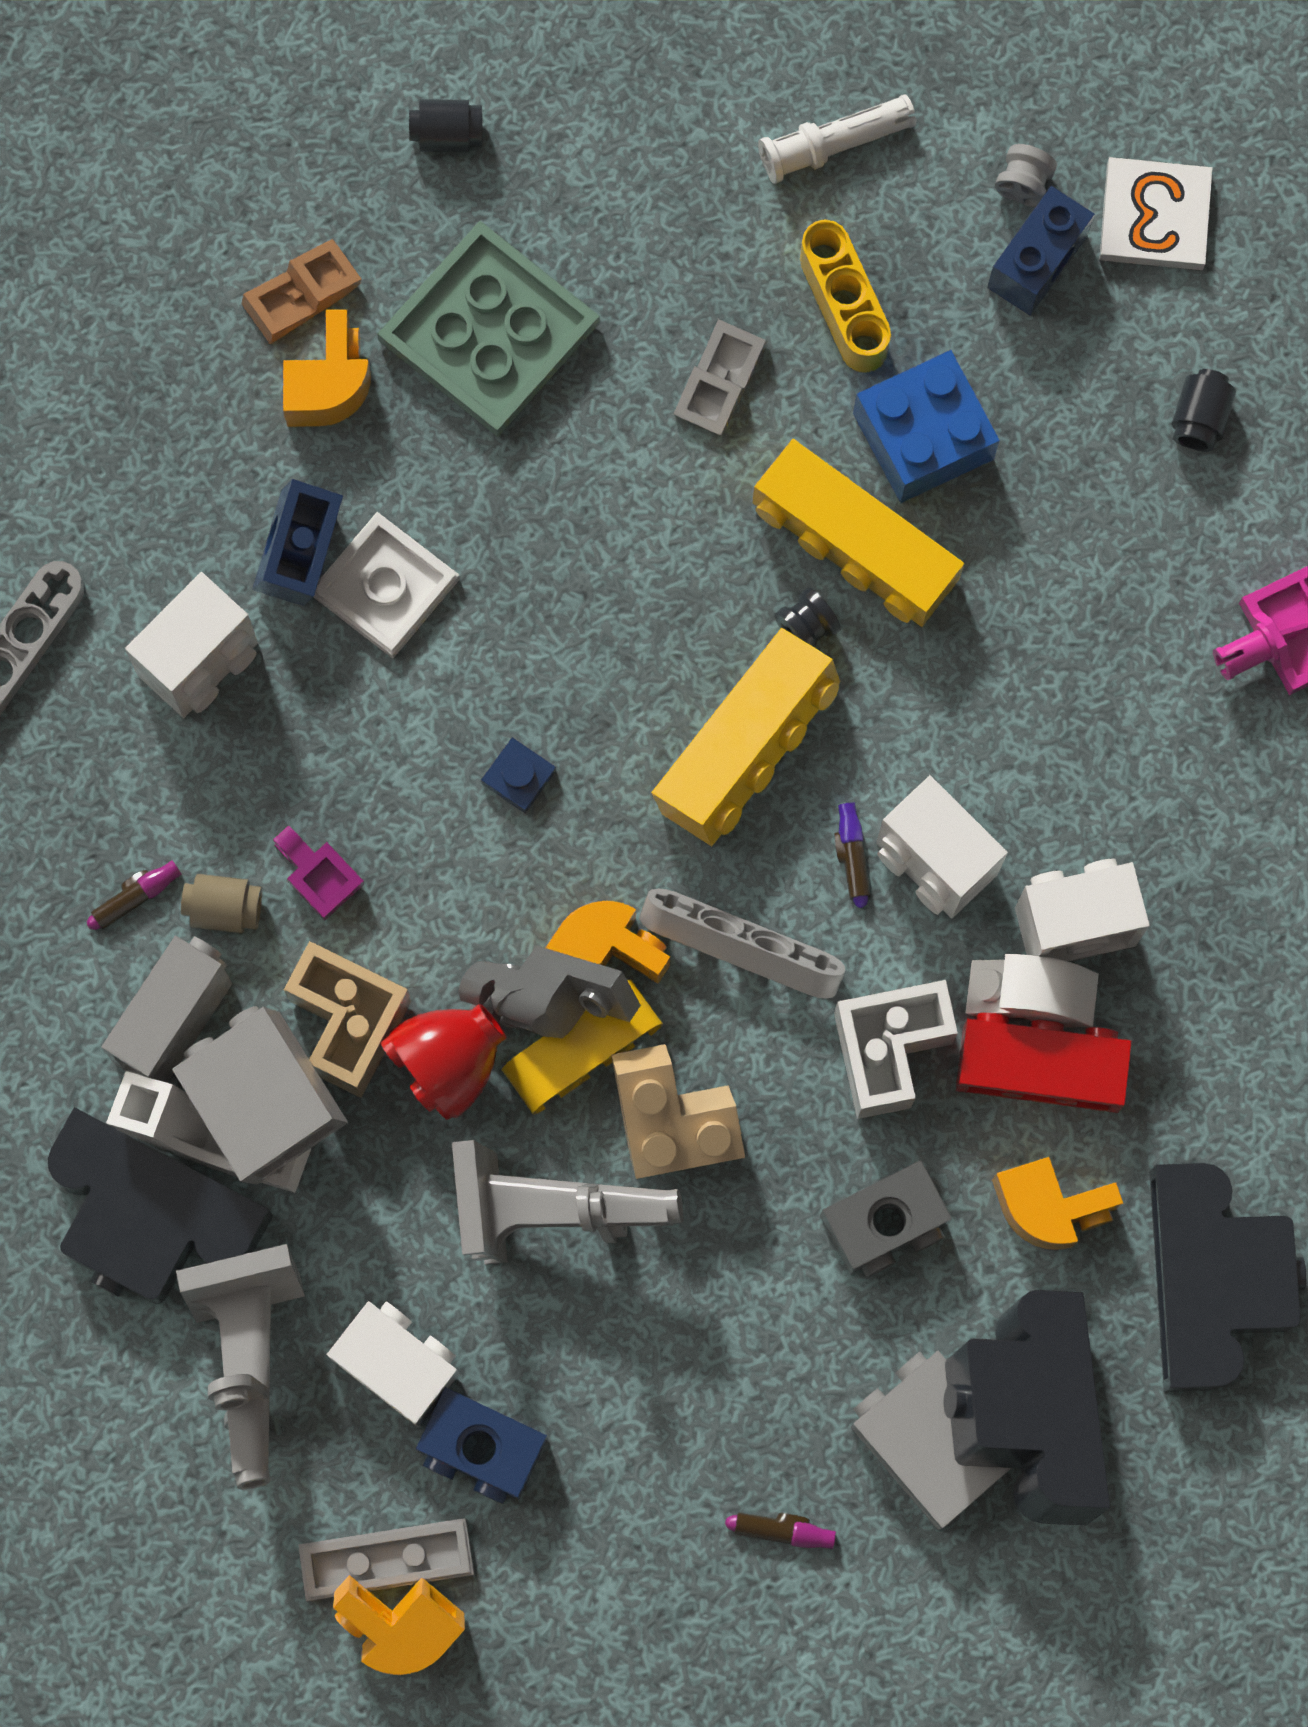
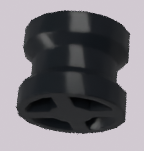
(808, 618)

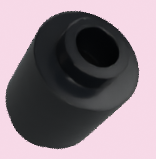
(446, 125)
(1203, 410)

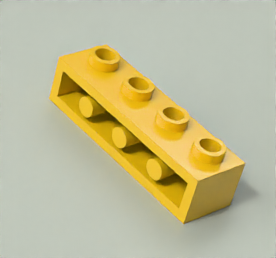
(856, 534)
(747, 737)

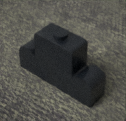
(144, 1210)
(1216, 1276)
(1033, 1408)

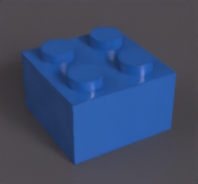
(925, 426)

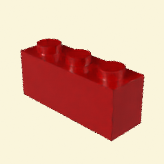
(1043, 1063)

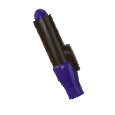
(851, 853)

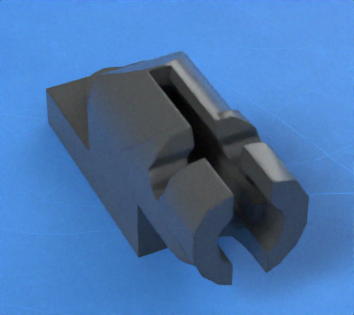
(548, 992)

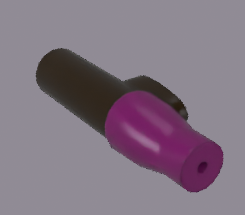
(134, 892)
(784, 1529)

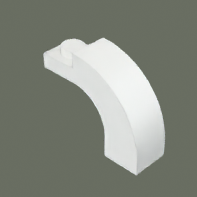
(169, 1121)

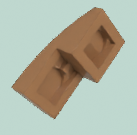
(302, 292)

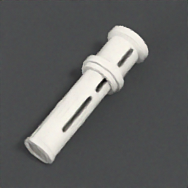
(814, 144)

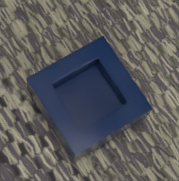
(518, 775)

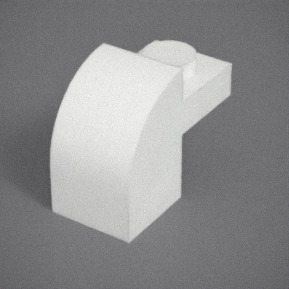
(1033, 989)

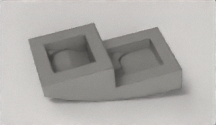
(720, 377)

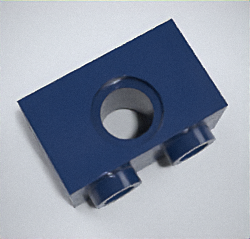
(1040, 250)
(297, 542)
(457, 1420)

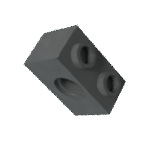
(905, 1192)

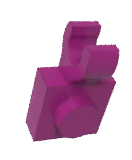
(320, 876)

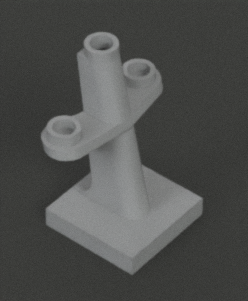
(497, 1204)
(240, 1297)

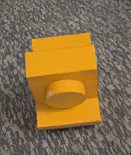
(329, 388)
(603, 931)
(1041, 1214)
(399, 1638)

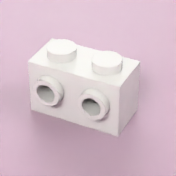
(394, 1362)

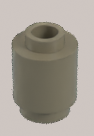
(222, 903)

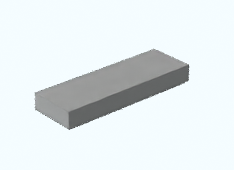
(387, 1558)

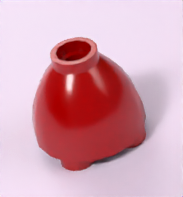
(447, 1055)

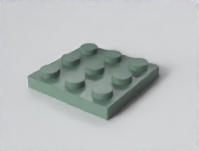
(488, 328)

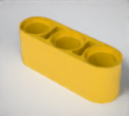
(845, 273)
(563, 1064)

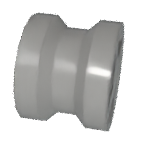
(1025, 174)

